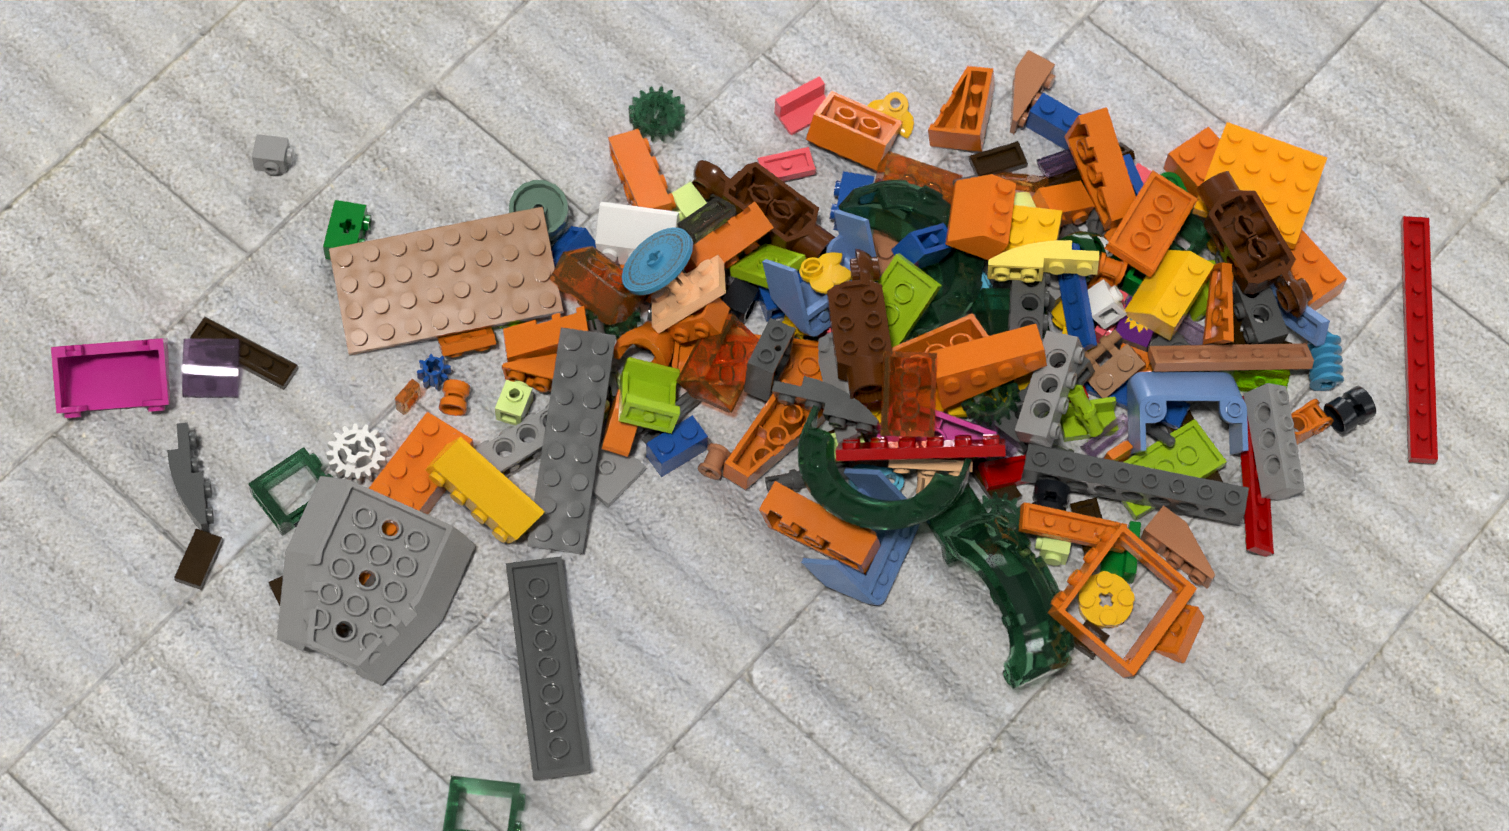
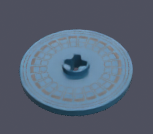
(657, 261)

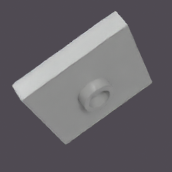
(614, 474)

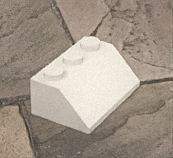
(625, 227)

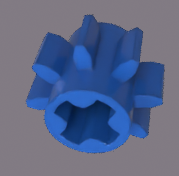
(433, 365)

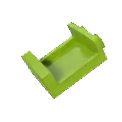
(648, 395)

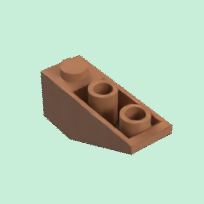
(1029, 81)
(1176, 543)

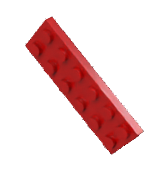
(909, 448)

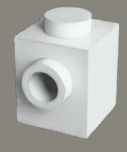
(1106, 304)

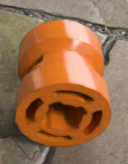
(454, 397)

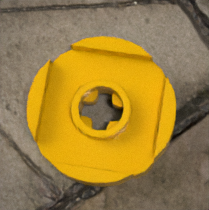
(1121, 598)

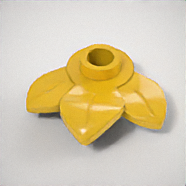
(900, 113)
(824, 272)

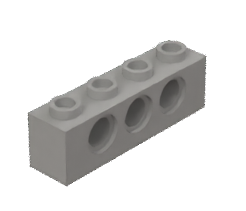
(1044, 430)
(511, 438)
(1274, 441)

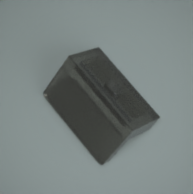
(707, 218)

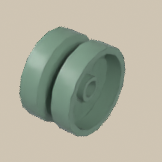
(546, 195)

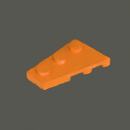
(1219, 309)

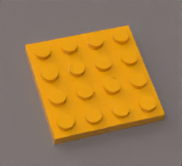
(1274, 169)

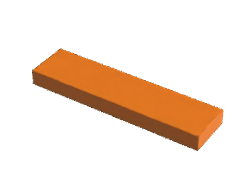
(1064, 525)

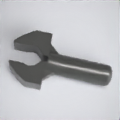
(1154, 430)

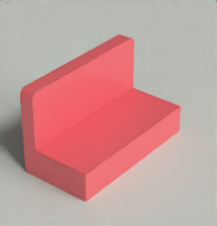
(799, 105)

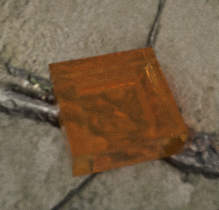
(408, 397)

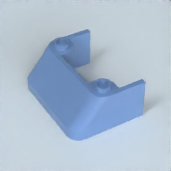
(798, 300)
(1150, 391)
(876, 583)

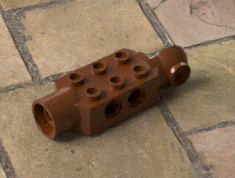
(784, 207)
(1251, 242)
(860, 329)

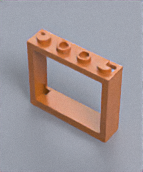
(1157, 626)

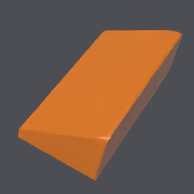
(1181, 634)

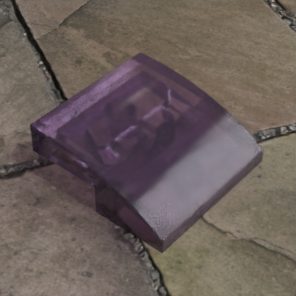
(210, 368)

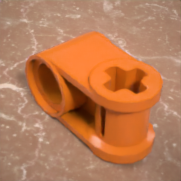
(1109, 270)
(1310, 420)

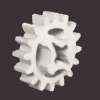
(359, 457)

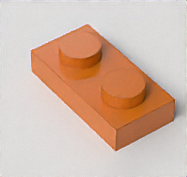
(475, 340)

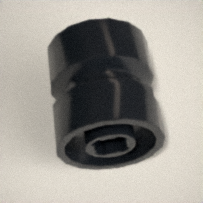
(1350, 409)
(1051, 494)

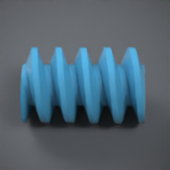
(1326, 367)

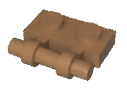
(1117, 369)

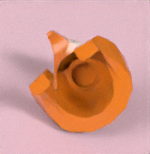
(647, 338)

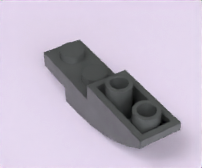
(836, 403)
(188, 480)

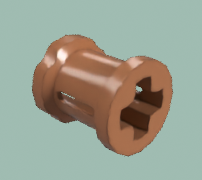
(714, 461)

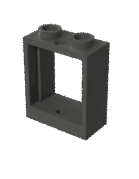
(769, 356)

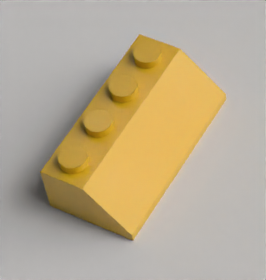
(483, 490)

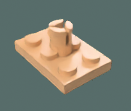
(688, 293)
(927, 468)

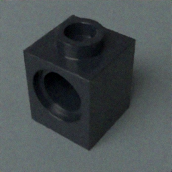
(741, 299)

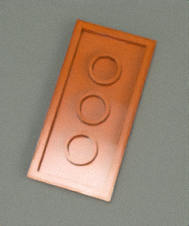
(1151, 223)

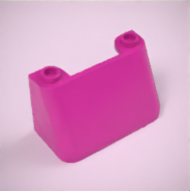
(111, 376)

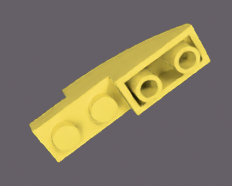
(1033, 259)

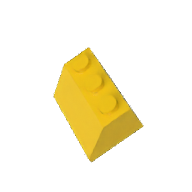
(1170, 292)

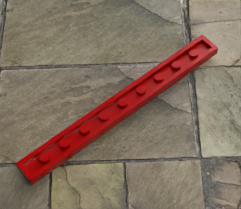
(1419, 340)

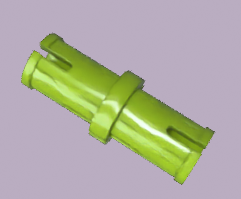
(1085, 411)

